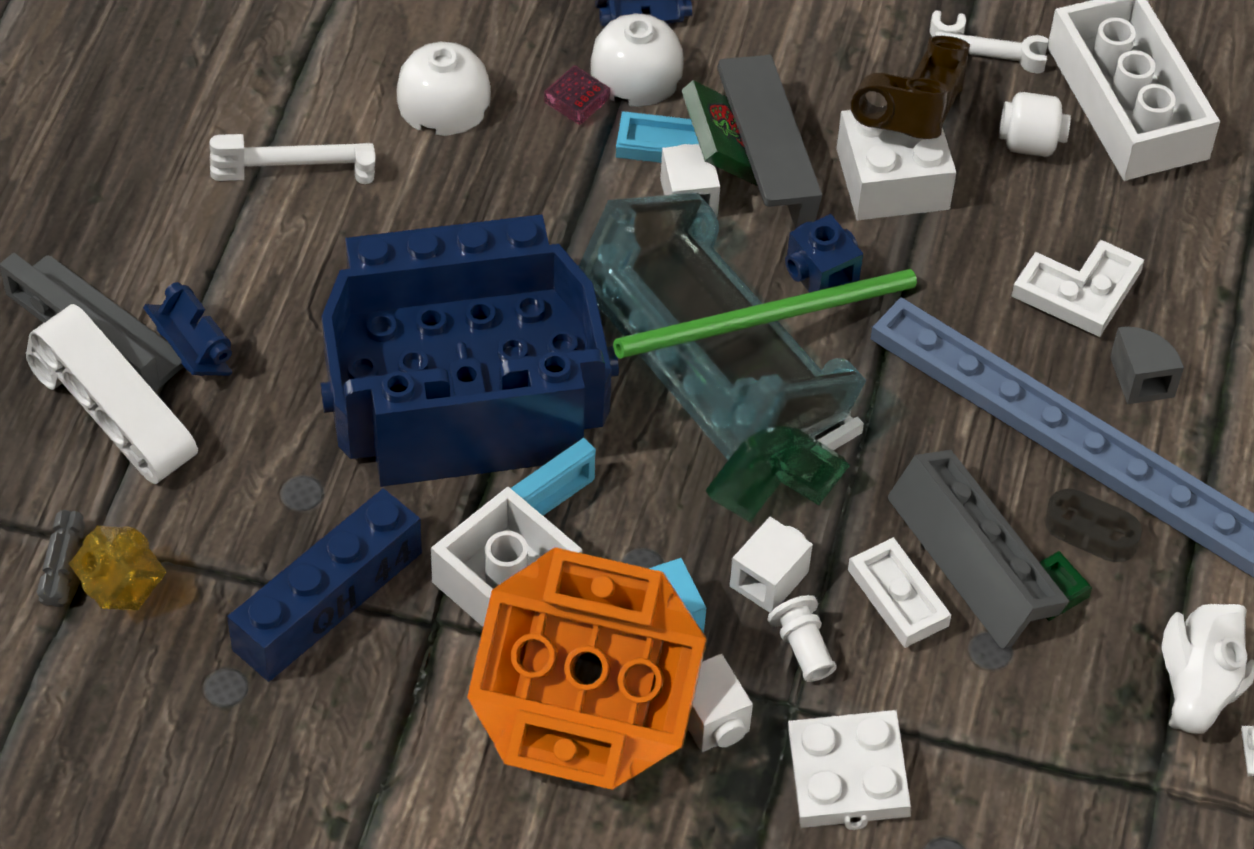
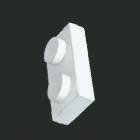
(899, 592)

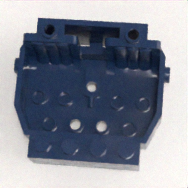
(532, 363)

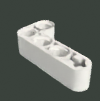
(81, 357)

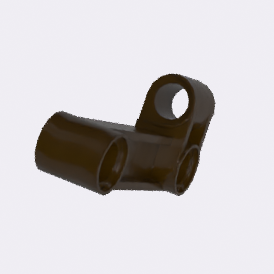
(917, 103)

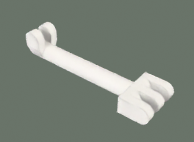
(230, 157)

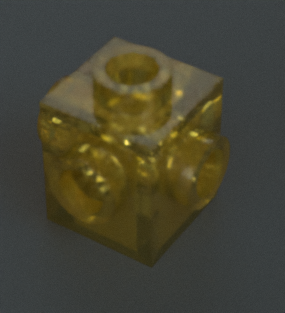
(117, 567)

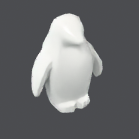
(1206, 664)

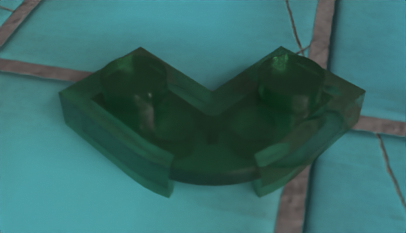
(773, 458)

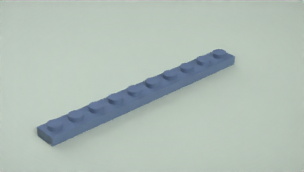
(1070, 432)

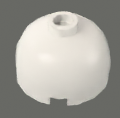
(638, 59)
(443, 88)

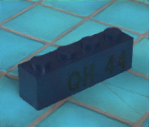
(325, 584)

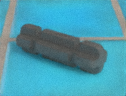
(61, 550)

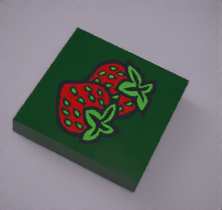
(717, 131)

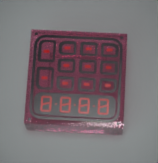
(577, 95)

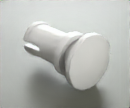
(802, 632)

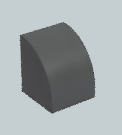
(1145, 365)

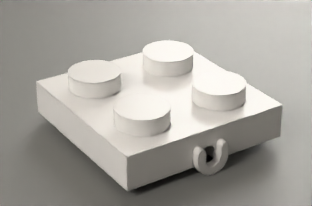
(849, 769)

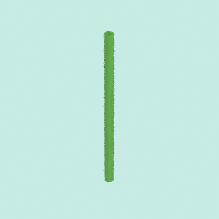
(763, 313)

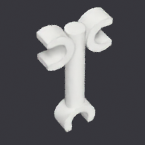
(1023, 52)

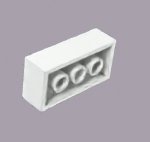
(1133, 86)

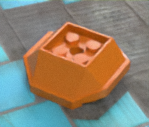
(528, 680)

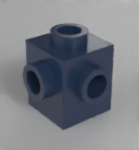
(823, 255)

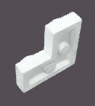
(1082, 297)

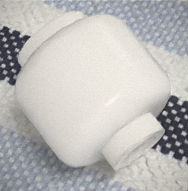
(1034, 124)

